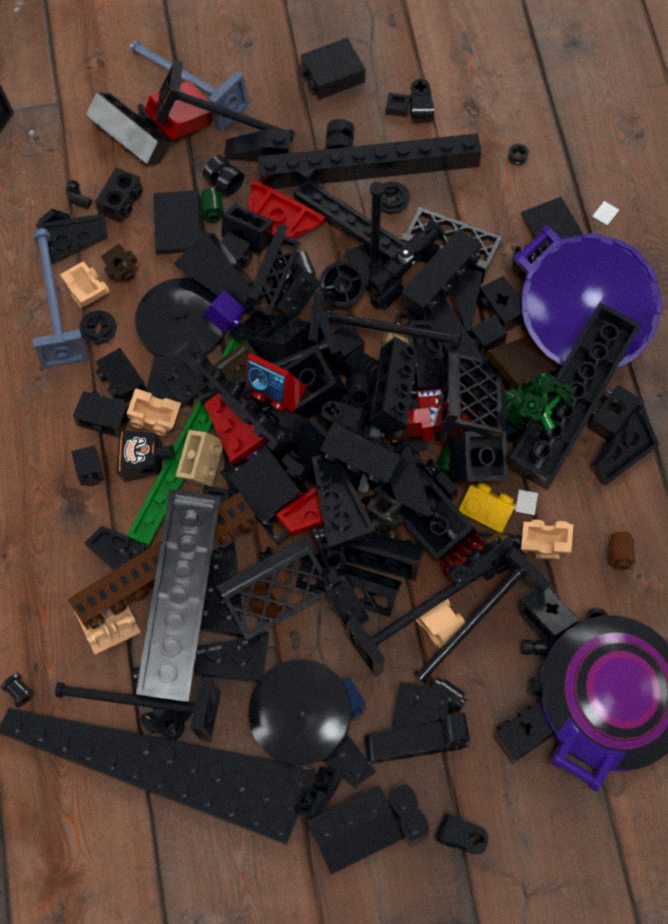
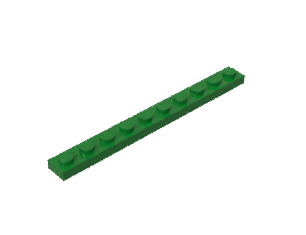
(154, 508)

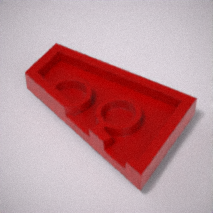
(234, 433)
(302, 514)

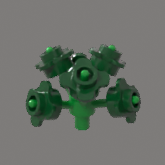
(536, 401)

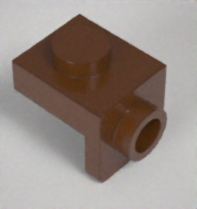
(261, 589)

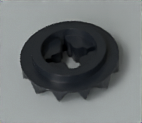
(402, 197)
(90, 322)

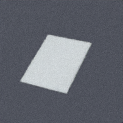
(605, 213)
(526, 502)

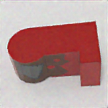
(418, 425)

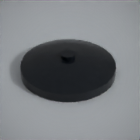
(175, 315)
(300, 712)

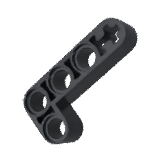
(418, 740)

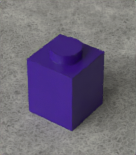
(225, 312)

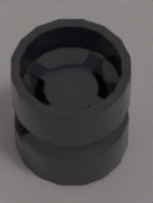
(339, 134)
(223, 175)

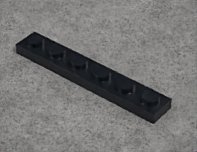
(346, 218)

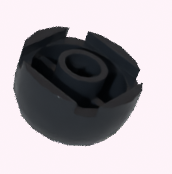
(345, 280)

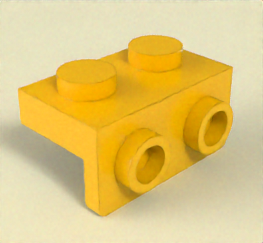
(487, 506)

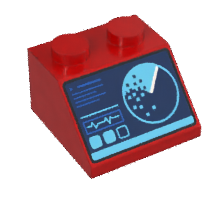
(273, 384)

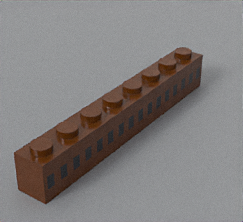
(137, 577)

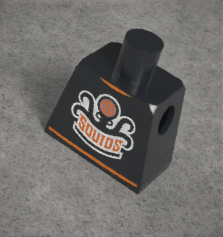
(141, 455)

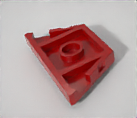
(283, 210)

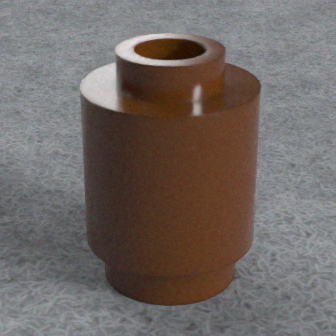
(622, 550)

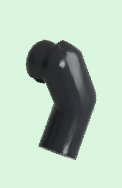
(74, 195)

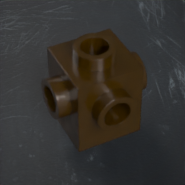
(120, 263)

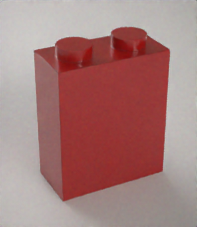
(183, 116)

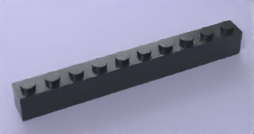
(370, 161)

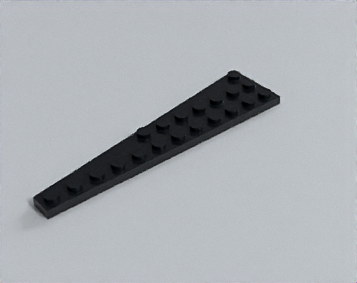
(219, 783)

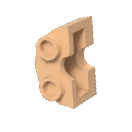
(84, 284)
(152, 413)
(547, 541)
(441, 623)

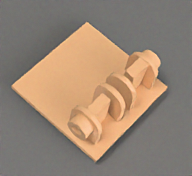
(114, 631)

